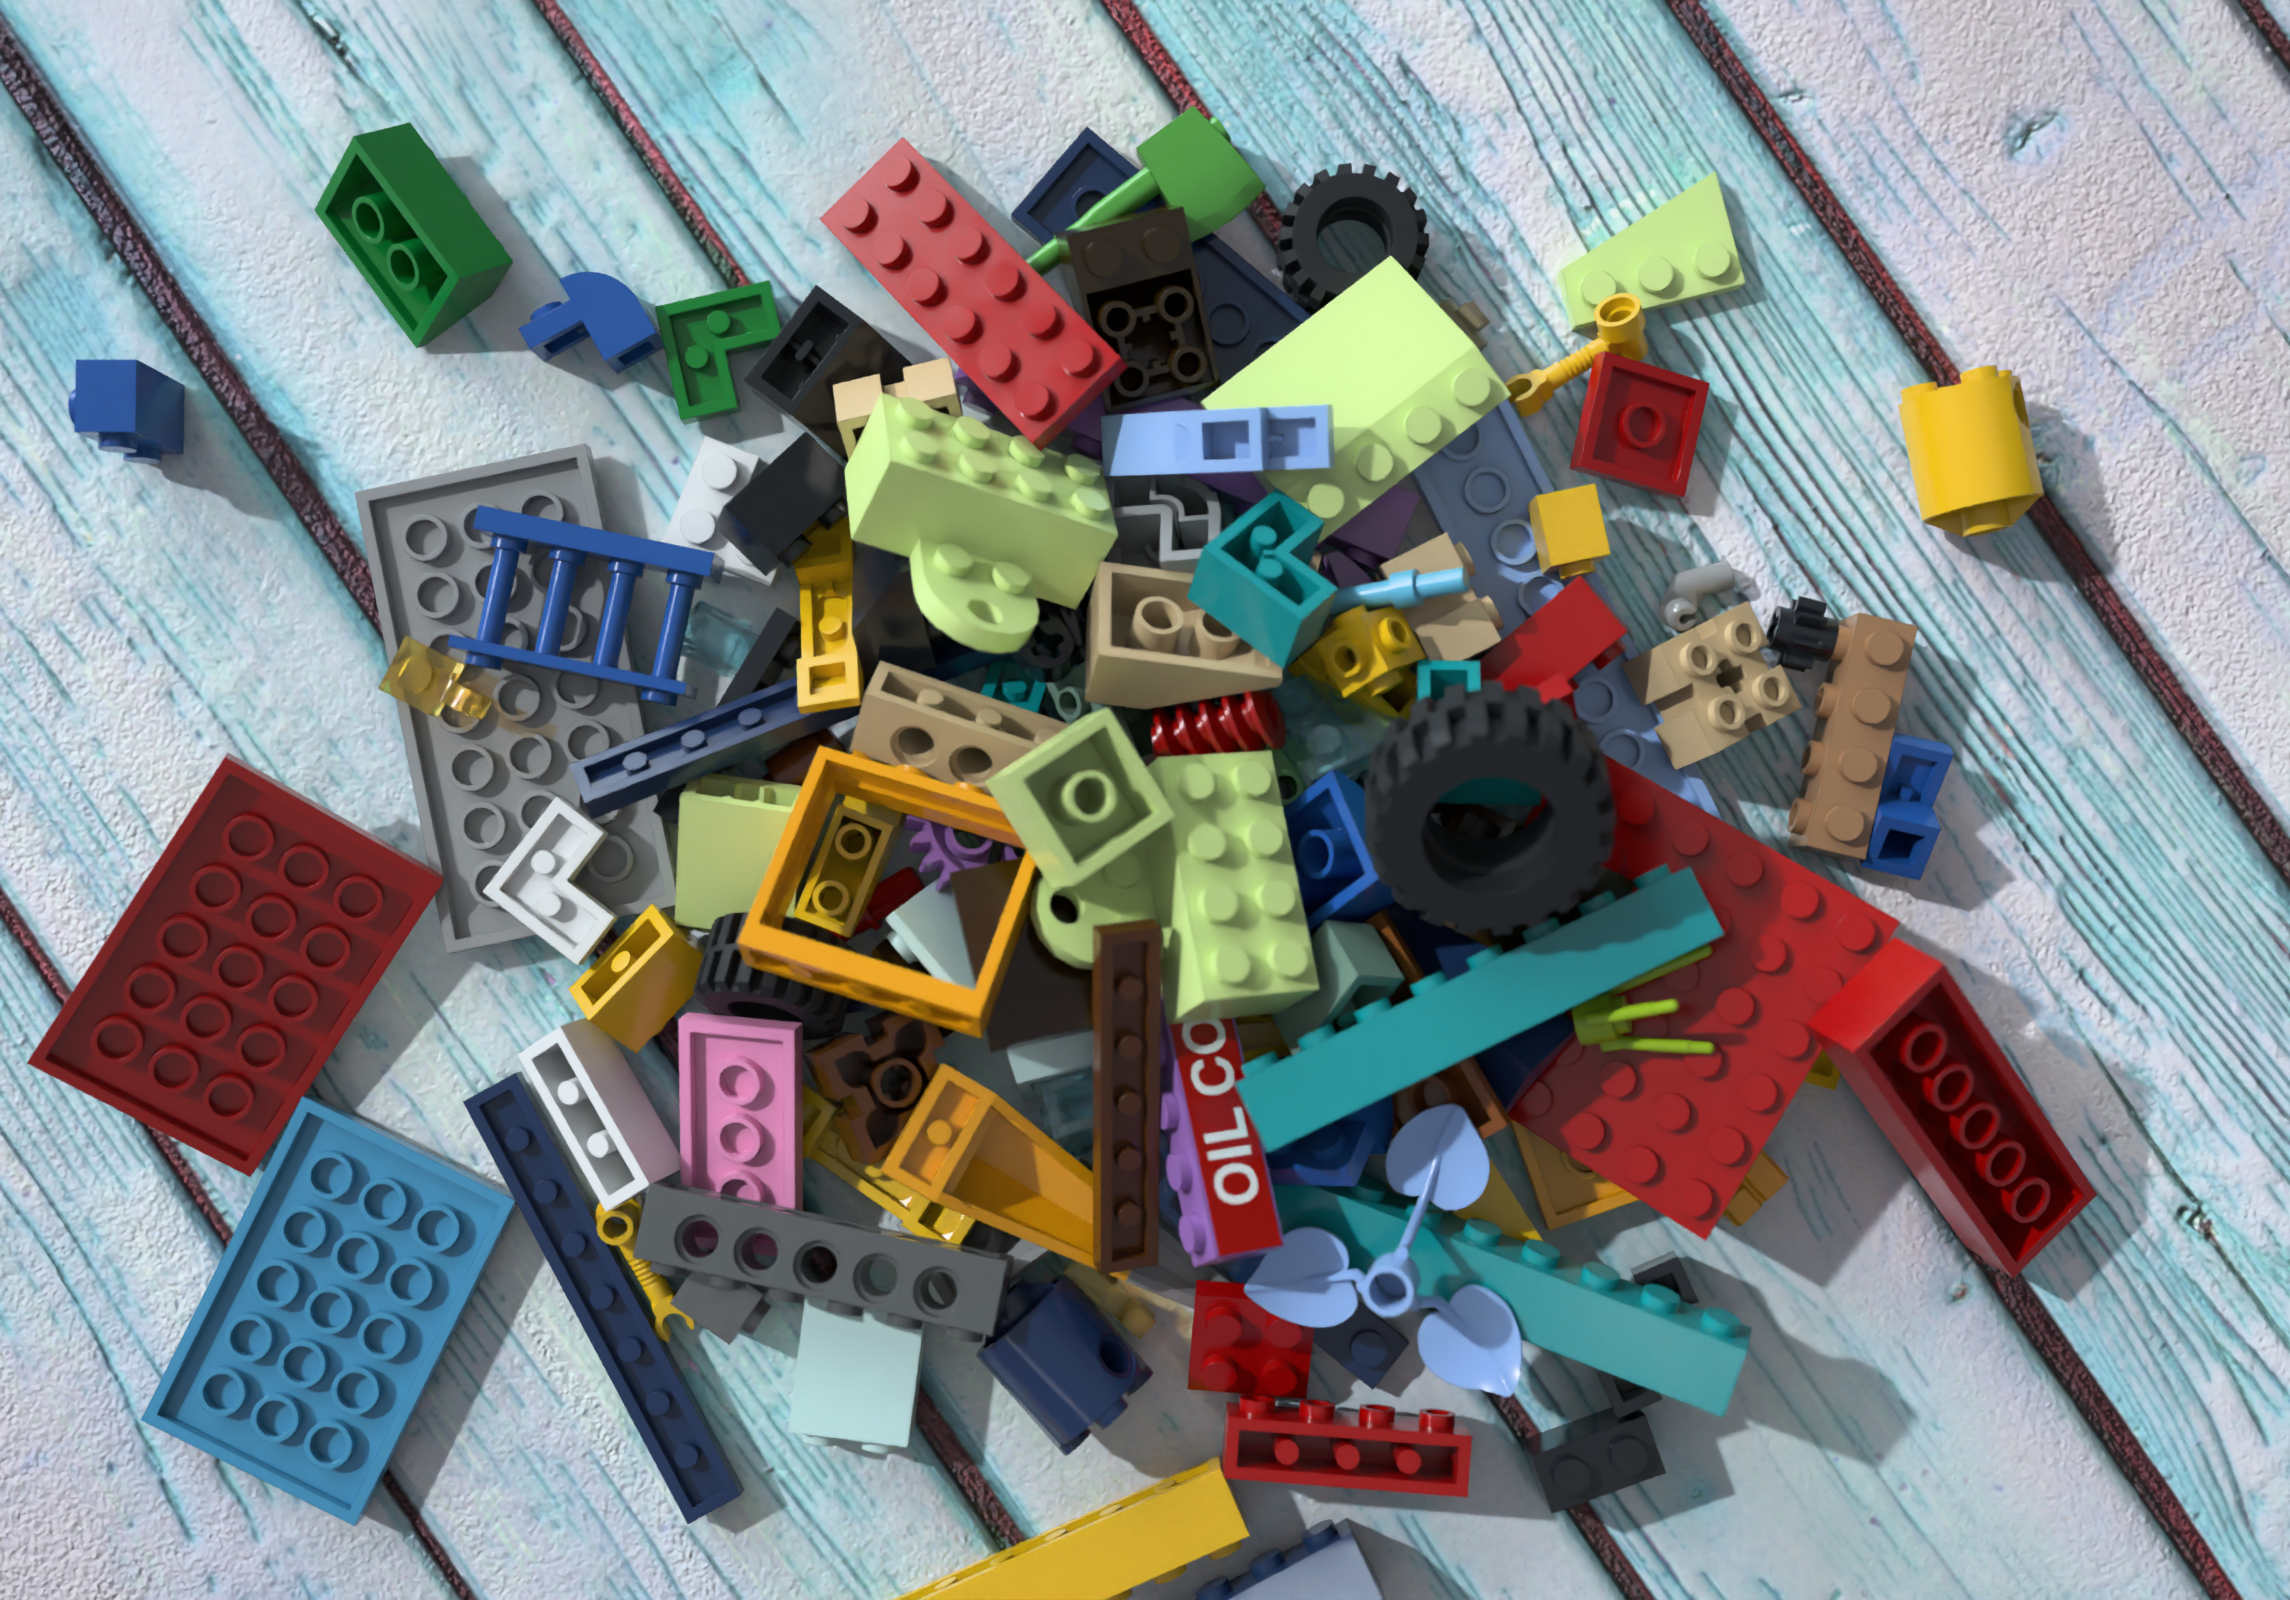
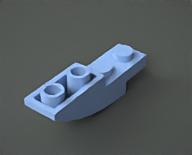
(1218, 440)

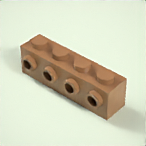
(1851, 737)

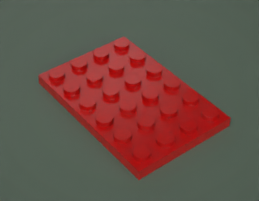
(237, 966)

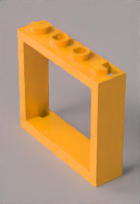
(859, 976)

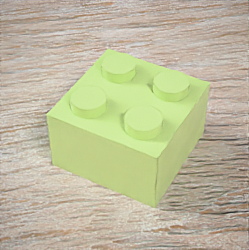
(1080, 799)

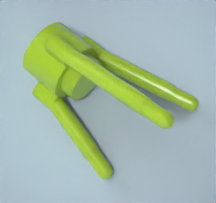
(1607, 1017)

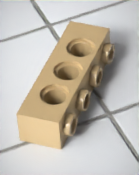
(951, 728)

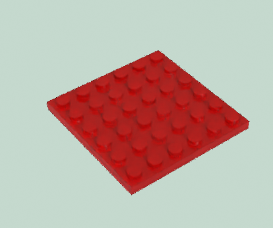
(1693, 1123)

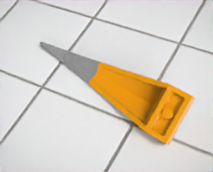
(1000, 1169)

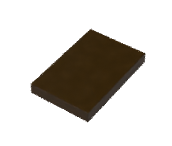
(1039, 992)

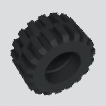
(1341, 198)
(738, 990)

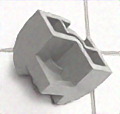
(1162, 520)

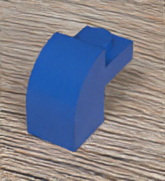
(599, 310)
(1905, 816)

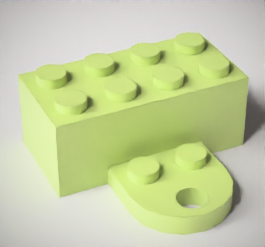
(978, 519)
(1215, 884)

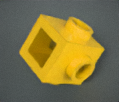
(1369, 650)

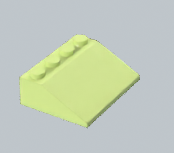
(1396, 383)

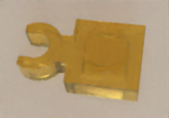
(1112, 1297)

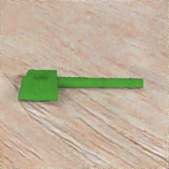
(1188, 168)

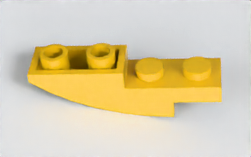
(849, 864)

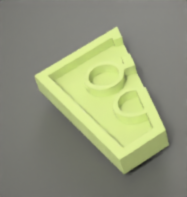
(1663, 258)

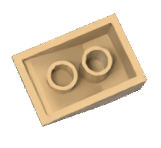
(1159, 647)

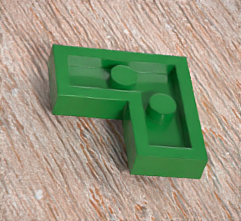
(702, 335)

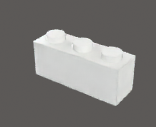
(601, 1111)

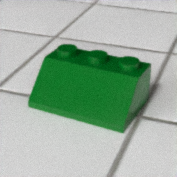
(411, 232)

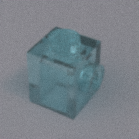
(1069, 1111)

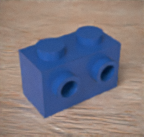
(128, 409)

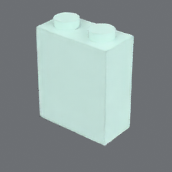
(856, 1378)

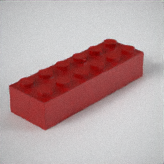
(1952, 1105)

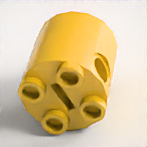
(1971, 452)

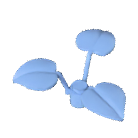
(1464, 1342)

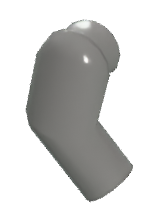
(1687, 591)

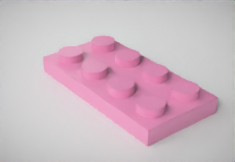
(741, 1112)

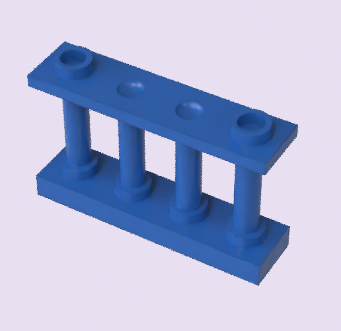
(568, 548)

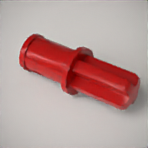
(887, 898)

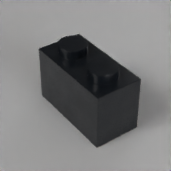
(786, 505)
(1592, 1457)

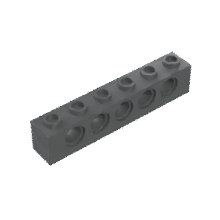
(669, 1241)

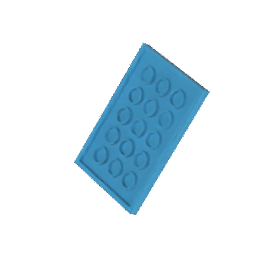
(331, 1309)

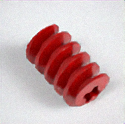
(1222, 728)

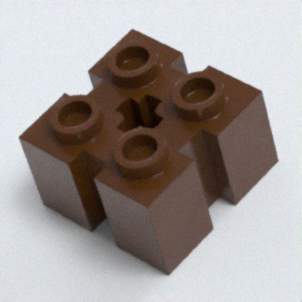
(851, 1072)

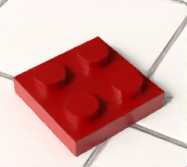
(1639, 425)
(1244, 1346)

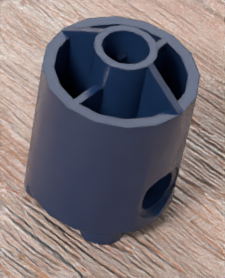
(1062, 1360)

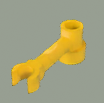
(1620, 332)
(625, 1237)

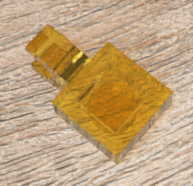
(430, 681)

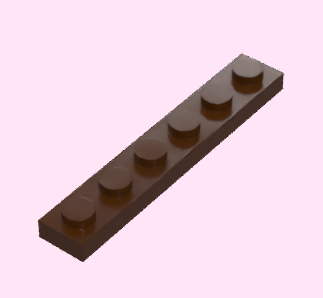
(1126, 1094)

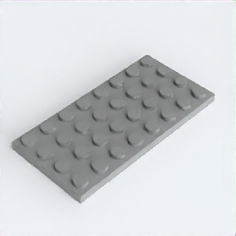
(494, 778)

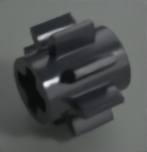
(1802, 634)

